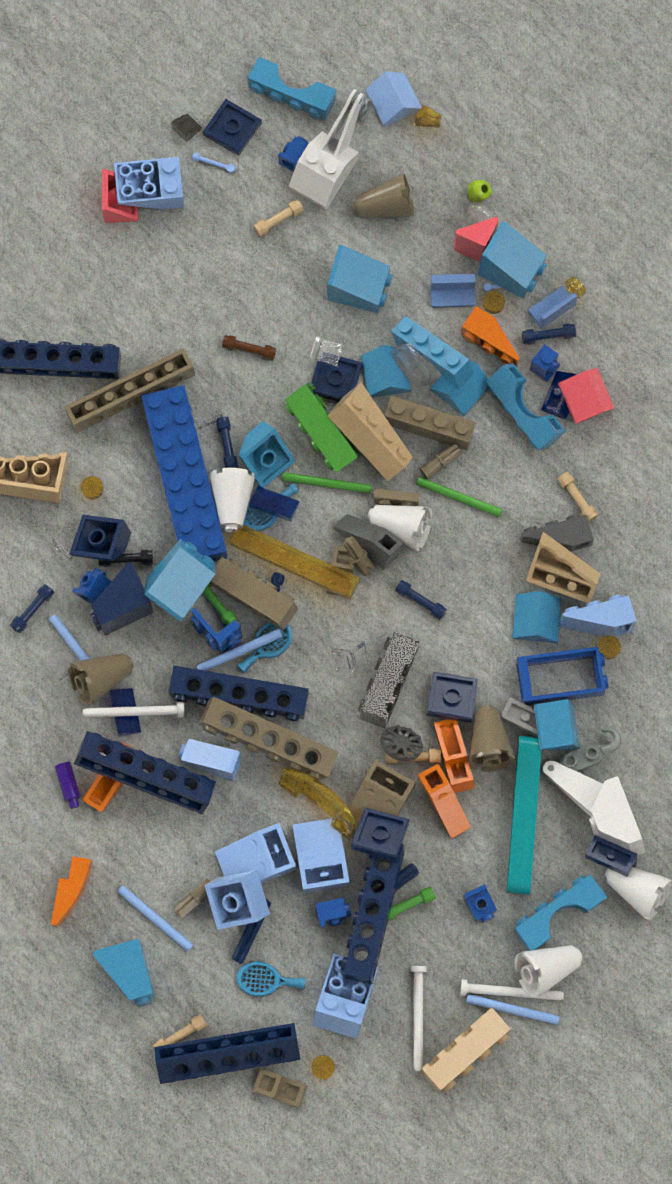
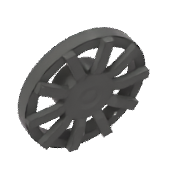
(401, 743)

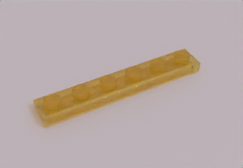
(295, 561)

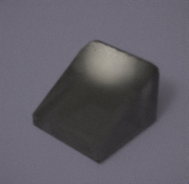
(185, 127)

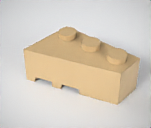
(562, 571)

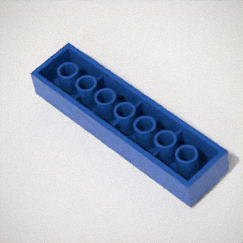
(183, 471)

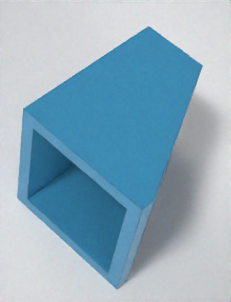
(512, 261)
(358, 280)
(179, 579)
(129, 970)

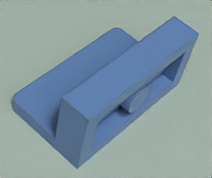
(452, 290)
(552, 307)

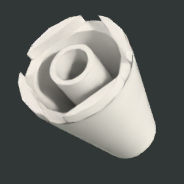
(231, 496)
(404, 522)
(641, 890)
(546, 967)

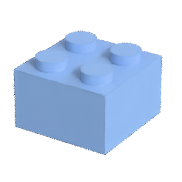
(237, 899)

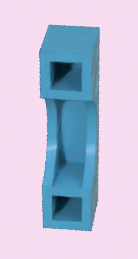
(315, 100)
(448, 361)
(508, 387)
(583, 896)

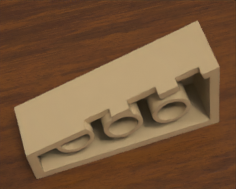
(370, 432)
(34, 477)
(465, 1050)

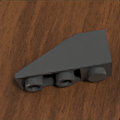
(571, 533)
(379, 543)

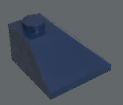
(100, 538)

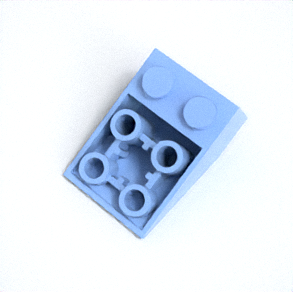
(150, 183)
(602, 619)
(262, 851)
(320, 856)
(341, 1002)

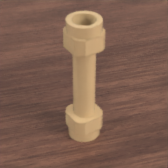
(294, 208)
(567, 481)
(432, 756)
(197, 1023)

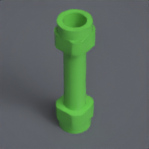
(227, 616)
(426, 895)

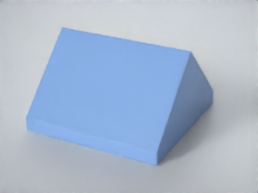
(393, 97)

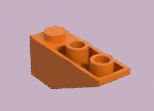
(487, 333)
(443, 800)

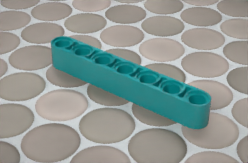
(524, 816)

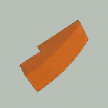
(454, 755)
(103, 790)
(70, 889)

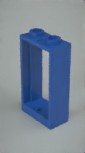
(524, 679)

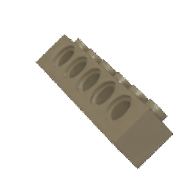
(128, 390)
(323, 756)

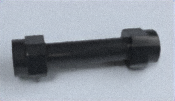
(144, 557)

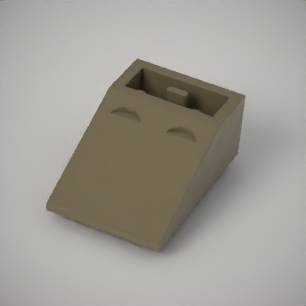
(381, 791)

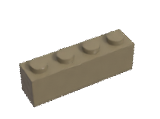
(429, 422)
(253, 593)

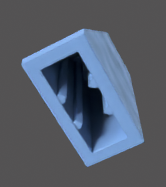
(211, 759)

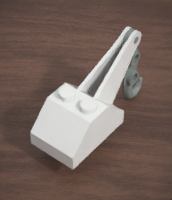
(329, 161)
(604, 801)

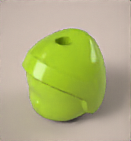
(478, 190)

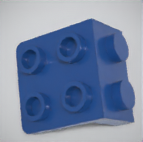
(227, 638)

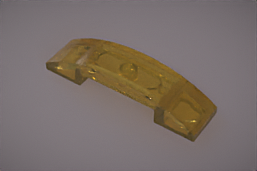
(321, 795)

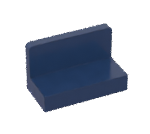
(611, 856)

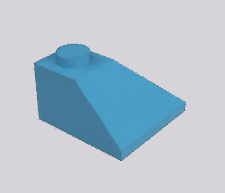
(265, 454)

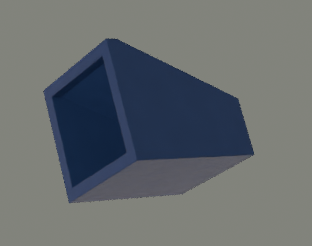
(121, 602)

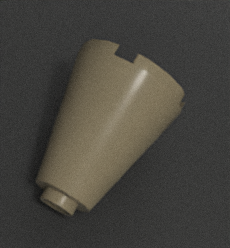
(386, 200)
(98, 675)
(490, 742)

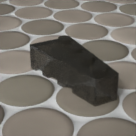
(389, 680)

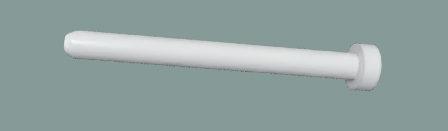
(177, 709)
(505, 991)
(418, 1015)

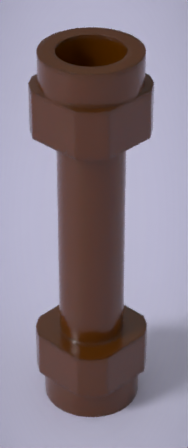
(267, 352)

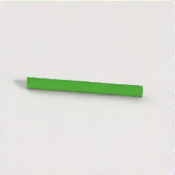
(325, 482)
(445, 491)

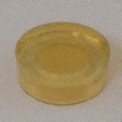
(575, 286)
(494, 302)
(92, 487)
(609, 647)
(323, 1067)

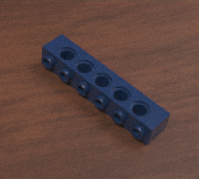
(107, 369)
(207, 680)
(134, 776)
(365, 970)
(227, 1053)

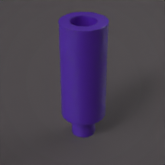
(68, 784)

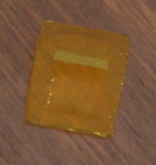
(427, 118)

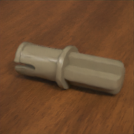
(440, 461)
(359, 556)
(191, 900)

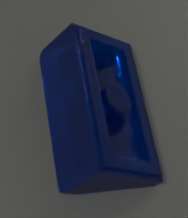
(555, 401)
(274, 503)
(125, 724)

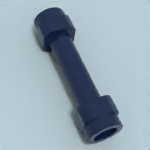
(568, 331)
(223, 427)
(404, 589)
(19, 623)

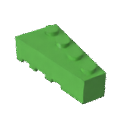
(325, 434)

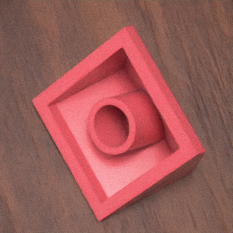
(111, 210)
(475, 238)
(586, 395)

